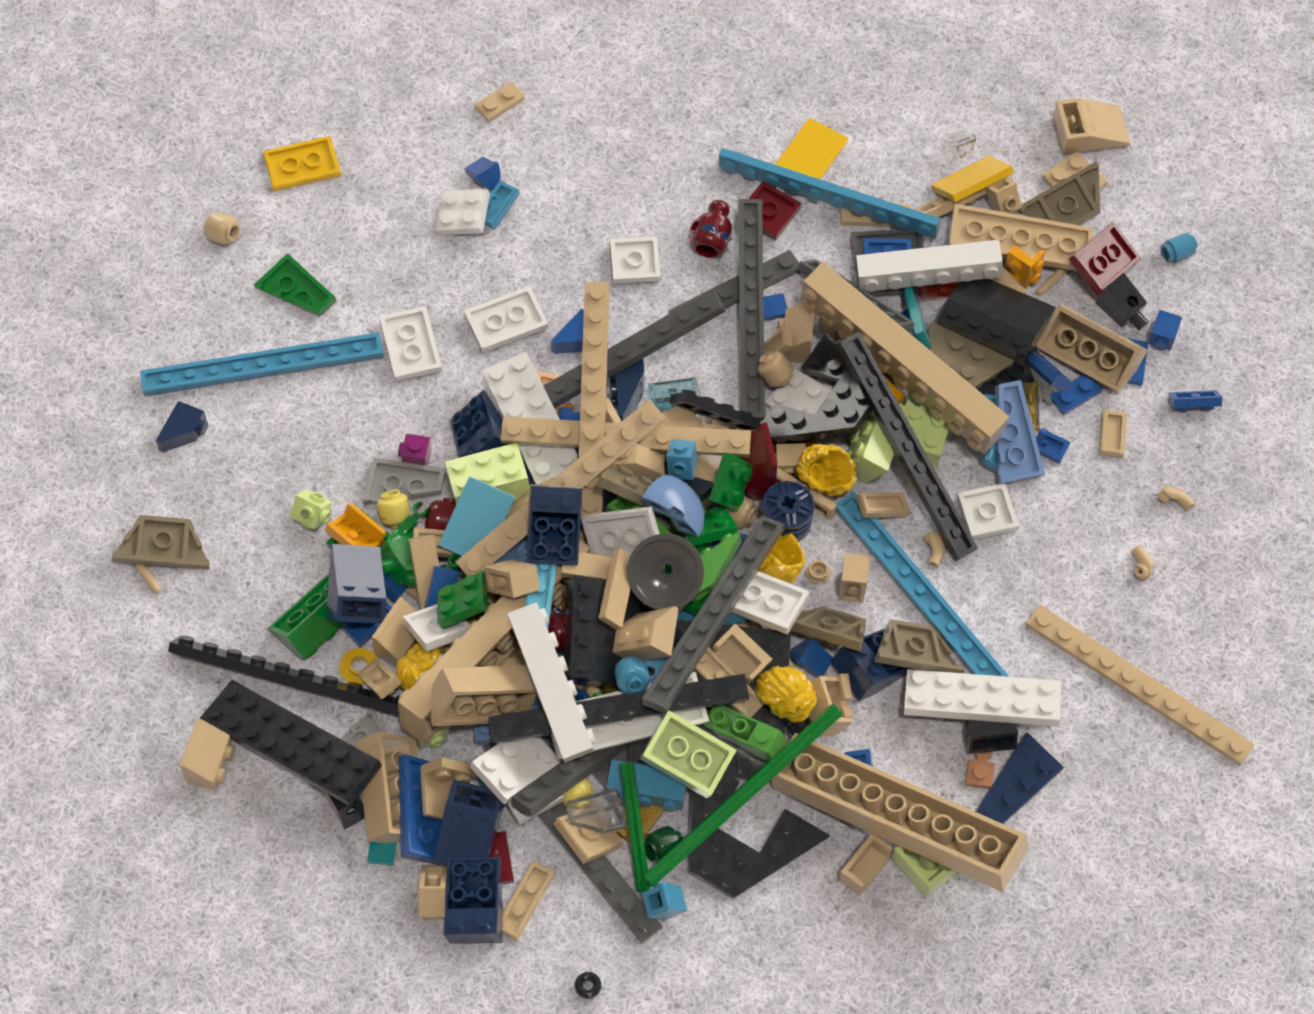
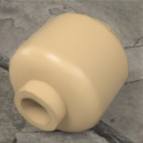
(221, 228)
(775, 369)
(746, 514)

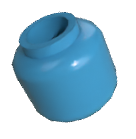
(631, 673)

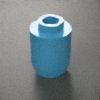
(1179, 247)

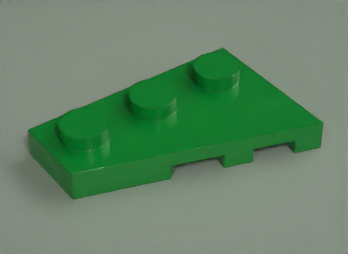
(296, 286)

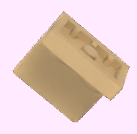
(437, 781)

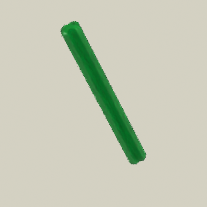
(634, 825)

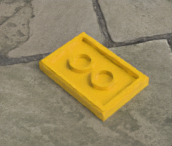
(813, 149)
(302, 163)
(972, 178)

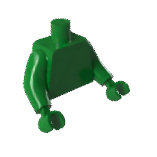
(396, 552)

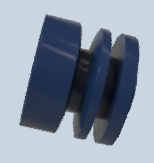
(791, 505)

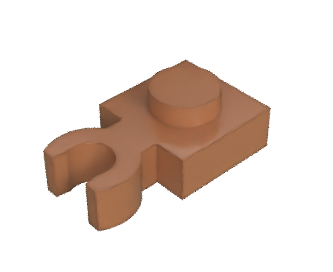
(980, 771)

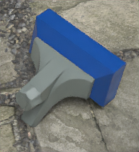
(1048, 377)

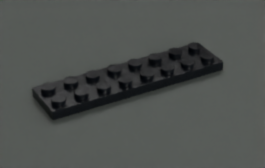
(292, 742)

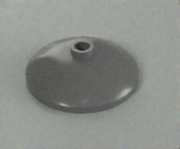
(658, 587)

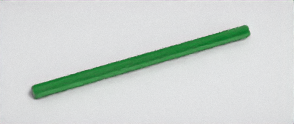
(742, 795)

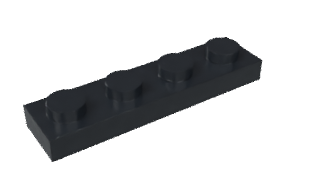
(719, 412)

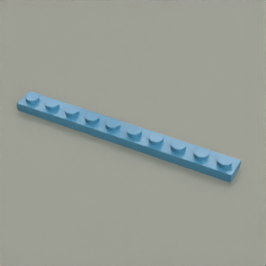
(829, 193)
(261, 364)
(919, 589)

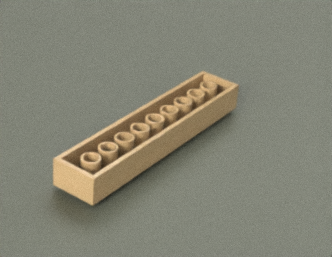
(905, 359)
(484, 644)
(904, 814)

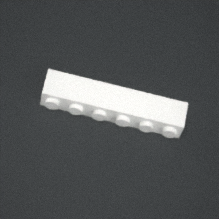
(930, 266)
(551, 683)

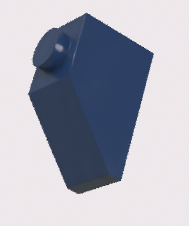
(182, 427)

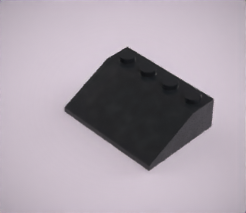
(997, 317)
(586, 638)

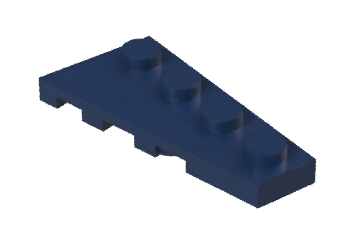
(1020, 780)

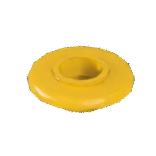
(349, 658)

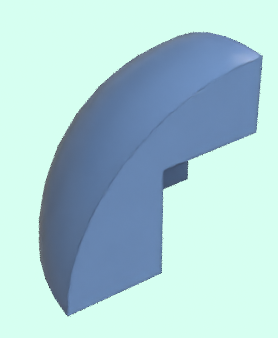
(676, 500)

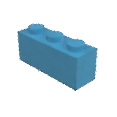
(652, 786)

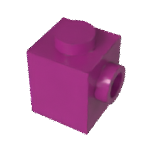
(415, 449)

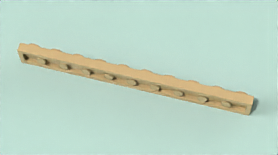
(594, 383)
(566, 434)
(576, 474)
(1140, 685)

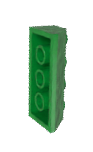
(305, 622)

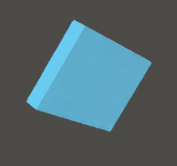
(475, 515)

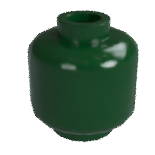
(661, 842)

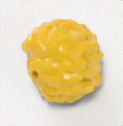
(827, 469)
(784, 559)
(414, 664)
(786, 693)

